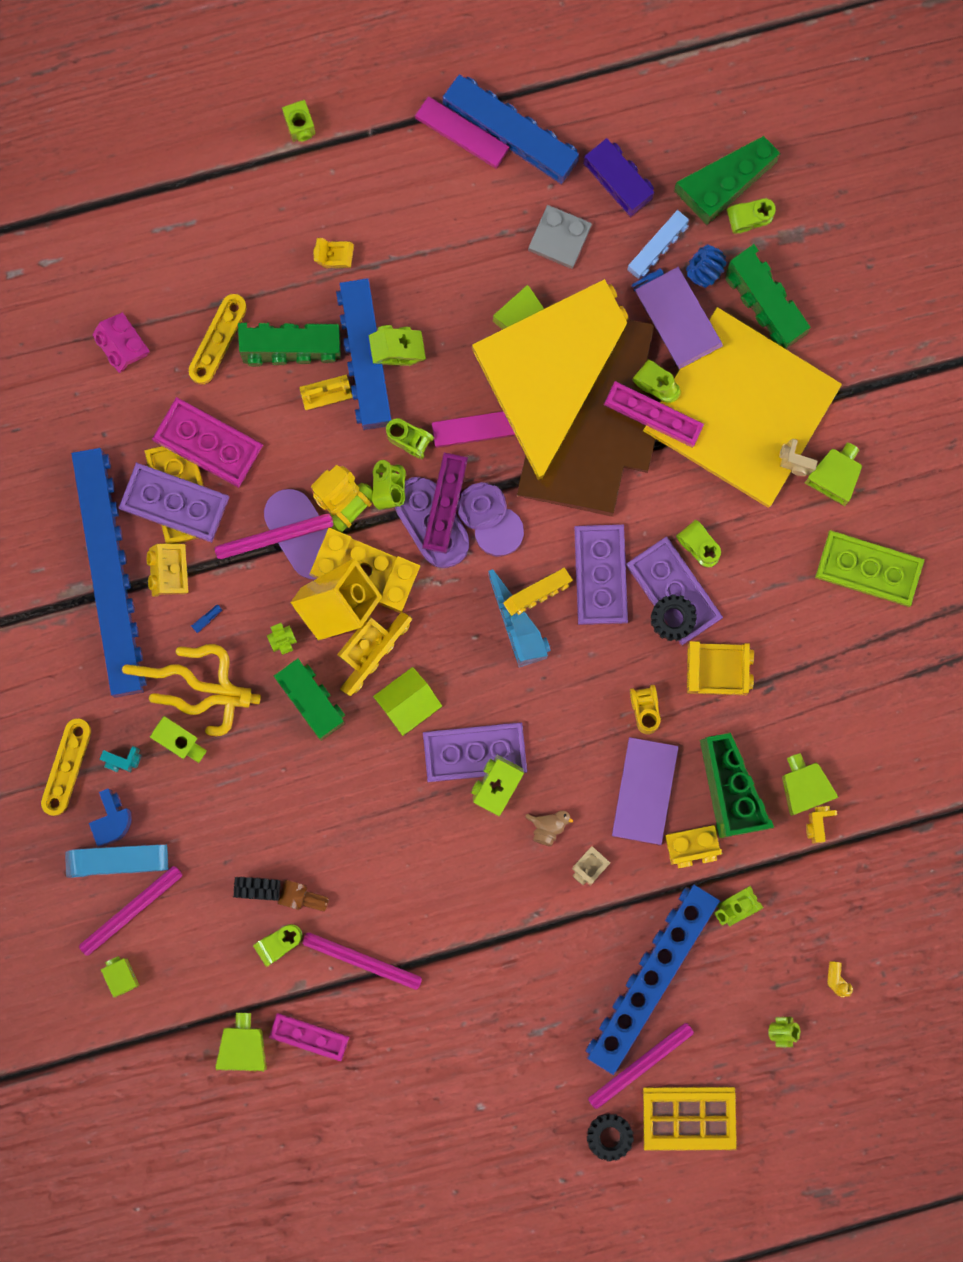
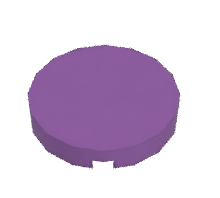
(481, 506)
(503, 537)

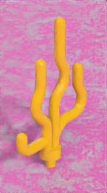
(227, 693)

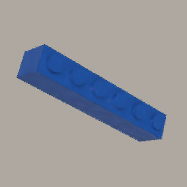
(505, 124)
(369, 377)

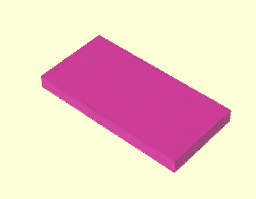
(207, 442)

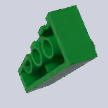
(723, 181)
(766, 298)
(289, 343)
(731, 789)

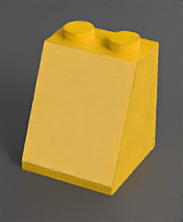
(337, 601)

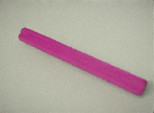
(274, 536)
(130, 910)
(362, 961)
(640, 1065)

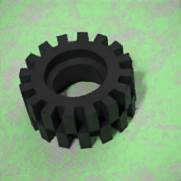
(684, 607)
(256, 888)
(624, 1143)

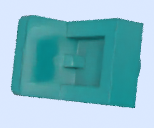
(115, 762)

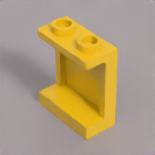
(719, 669)

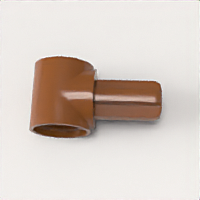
(296, 895)

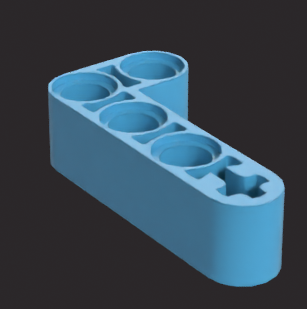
(116, 860)

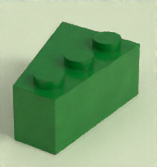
(310, 698)

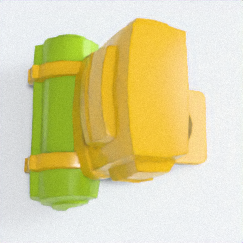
(341, 496)

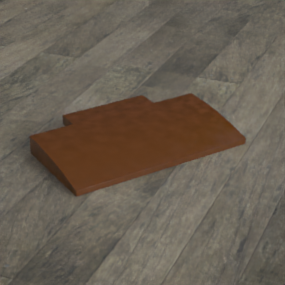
(601, 440)

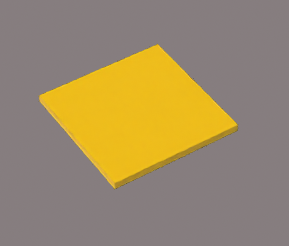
(750, 405)

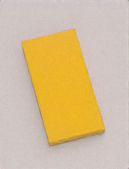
(173, 464)

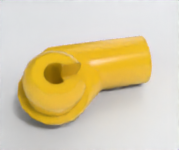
(836, 982)

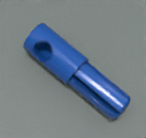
(649, 278)
(205, 619)

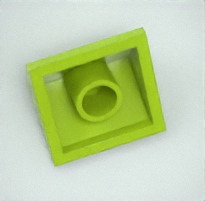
(407, 701)

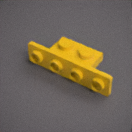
(368, 647)

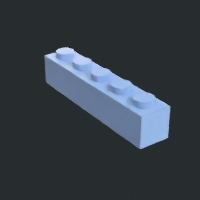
(658, 245)

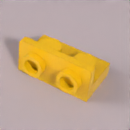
(167, 569)
(693, 845)

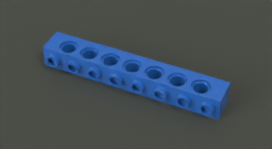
(705, 906)

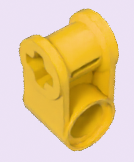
(645, 704)

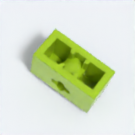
(397, 346)
(496, 799)

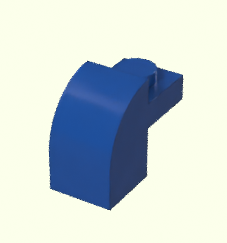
(115, 825)

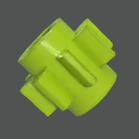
(281, 638)
(784, 1032)

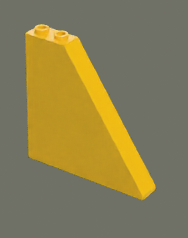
(549, 365)

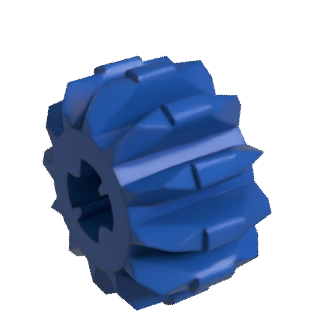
(706, 266)

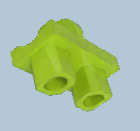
(738, 907)

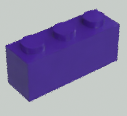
(619, 177)

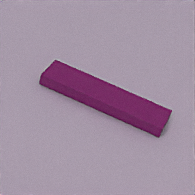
(445, 503)

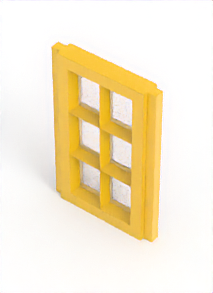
(689, 1118)

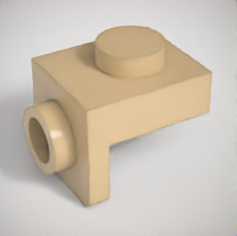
(798, 464)
(589, 867)

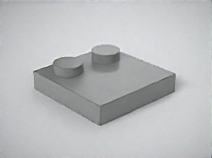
(560, 237)

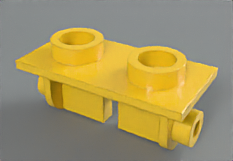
(326, 392)

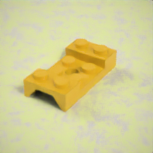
(389, 574)

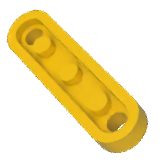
(217, 339)
(66, 767)

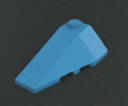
(523, 634)

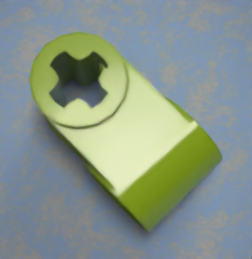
(747, 216)
(657, 382)
(410, 438)
(389, 487)
(696, 541)
(275, 946)

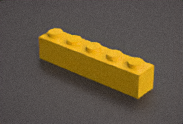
(538, 592)

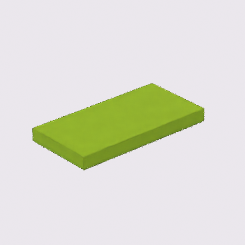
(869, 568)

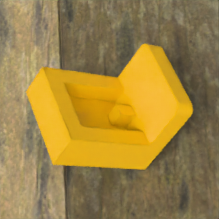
(333, 253)
(815, 828)

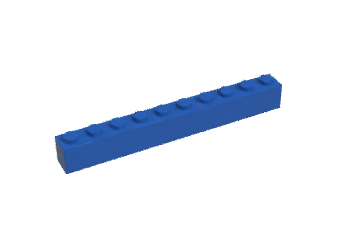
(107, 570)

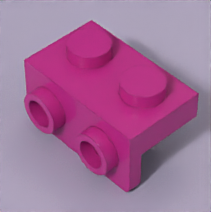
(119, 341)

